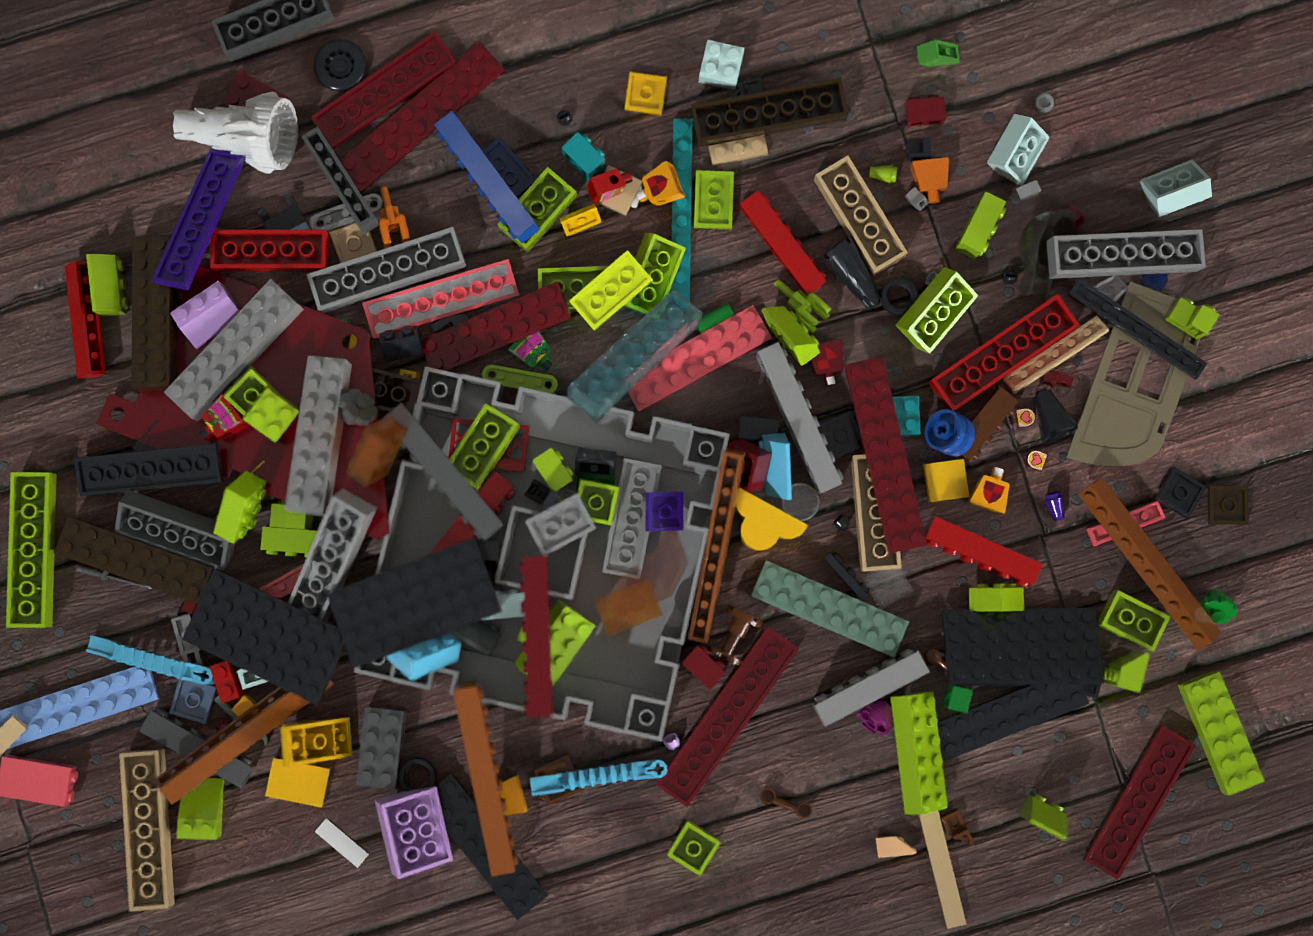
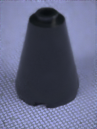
(1052, 417)

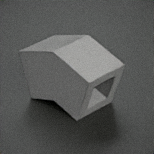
(1028, 190)
(916, 199)

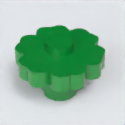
(1219, 606)

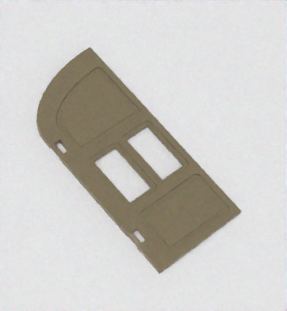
(1116, 421)

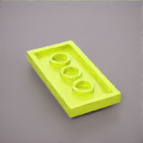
(611, 290)

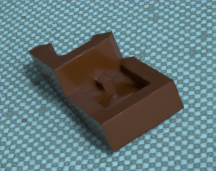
(955, 826)

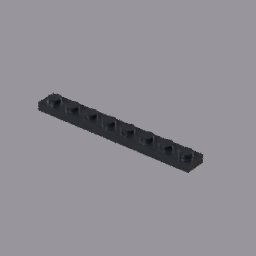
(1137, 329)

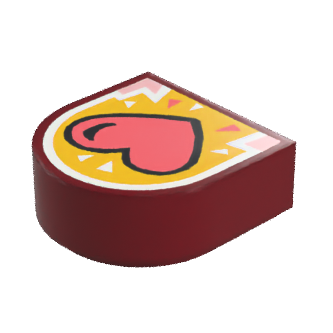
(1024, 417)
(1036, 460)

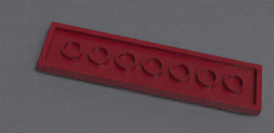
(384, 90)
(496, 328)
(1139, 802)

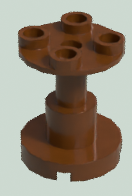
(738, 628)

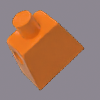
(931, 177)

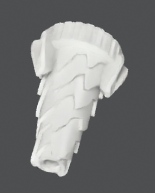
(260, 131)

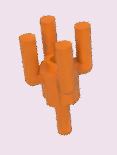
(391, 220)

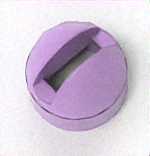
(671, 741)

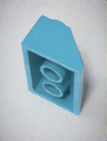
(779, 473)
(427, 656)

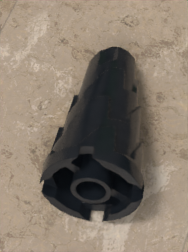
(852, 271)

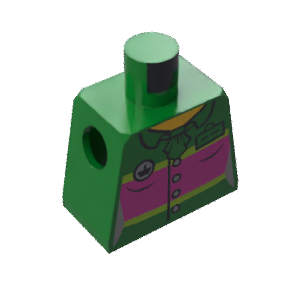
(533, 352)

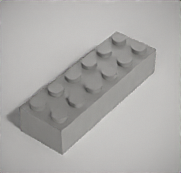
(869, 687)

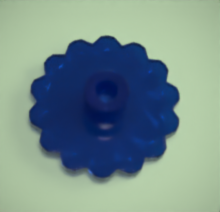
(1155, 281)

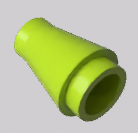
(884, 173)

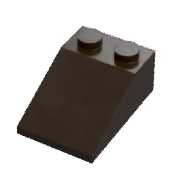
(394, 390)

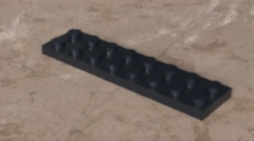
(149, 469)
(1006, 716)
(518, 889)

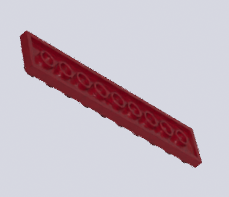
(417, 117)
(885, 455)
(727, 716)

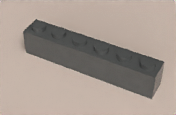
(340, 180)
(184, 740)

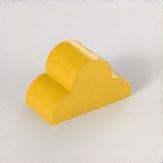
(764, 523)
(315, 740)

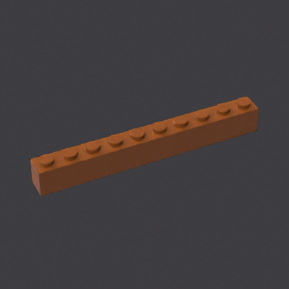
(717, 545)
(1150, 564)
(229, 743)
(484, 777)

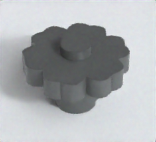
(357, 408)

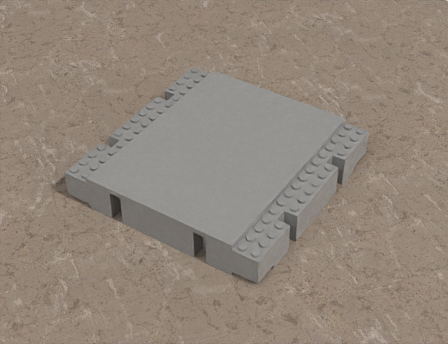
(619, 676)

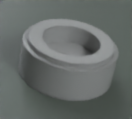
(1044, 103)
(674, 617)

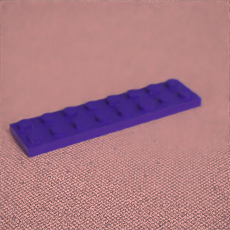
(198, 219)

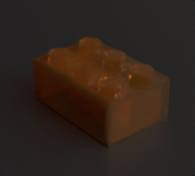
(377, 450)
(628, 607)

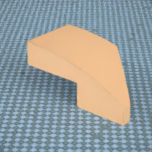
(893, 846)

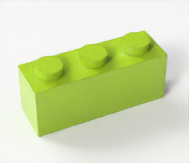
(287, 540)

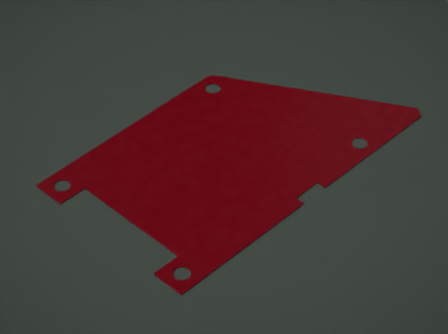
(284, 368)

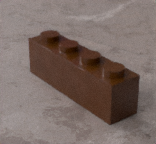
(989, 419)

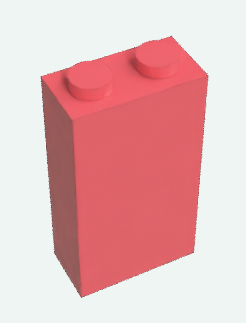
(37, 780)

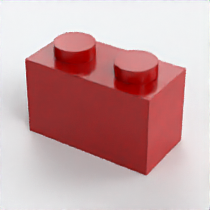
(227, 681)

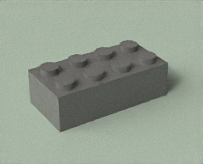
(381, 747)

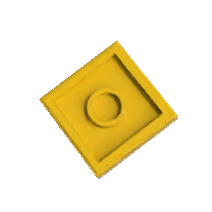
(645, 93)

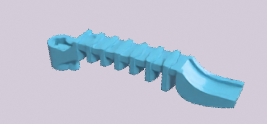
(151, 661)
(560, 781)

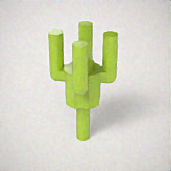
(804, 305)

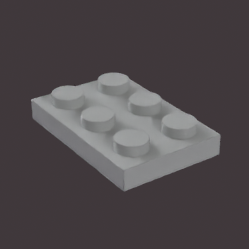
(560, 524)

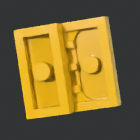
(946, 480)

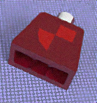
(828, 361)

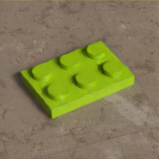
(713, 199)

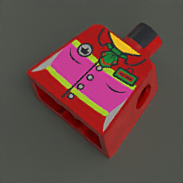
(607, 185)
(222, 420)

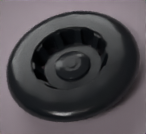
(340, 65)

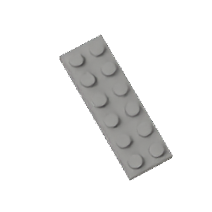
(627, 534)

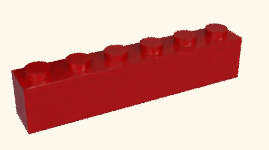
(782, 243)
(84, 323)

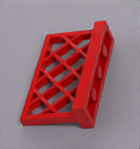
(504, 463)

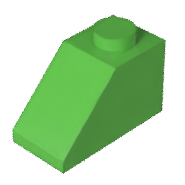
(938, 53)

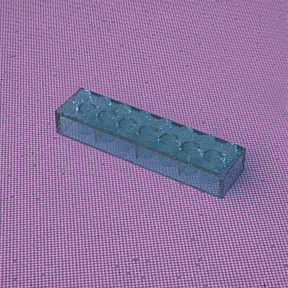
(634, 355)

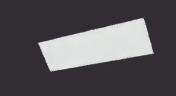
(341, 843)

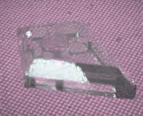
(1112, 287)

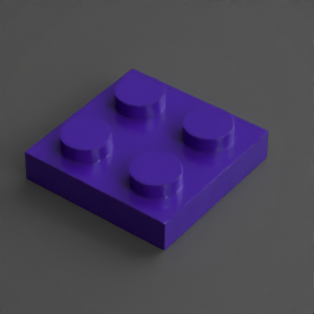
(664, 511)

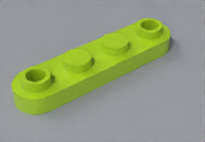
(518, 378)

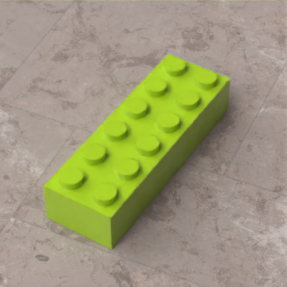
(1221, 733)
(919, 753)

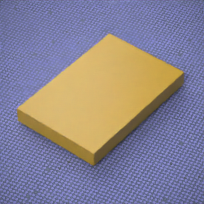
(298, 783)

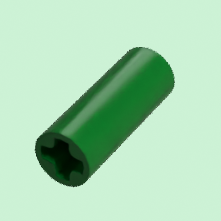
(715, 317)

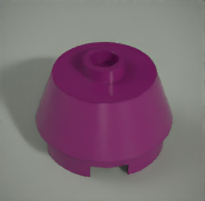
(877, 717)

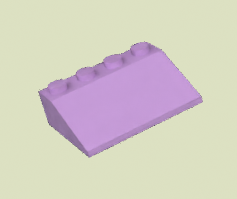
(413, 831)

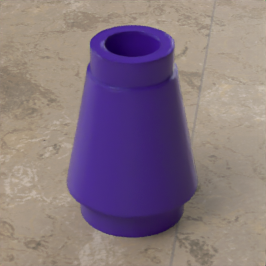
(1055, 505)

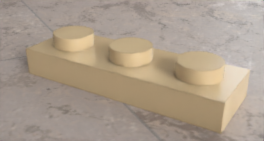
(738, 150)

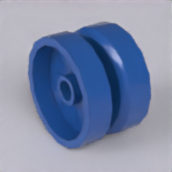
(949, 432)

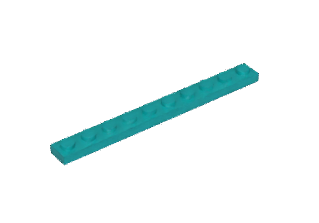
(682, 208)

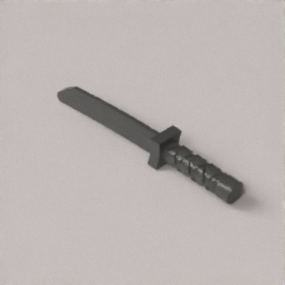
(106, 575)

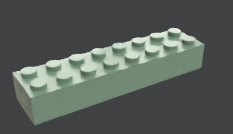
(829, 608)

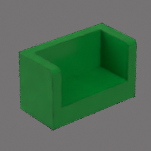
(957, 698)

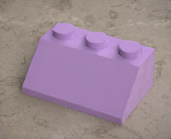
(206, 314)

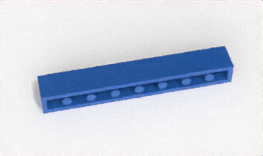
(487, 178)

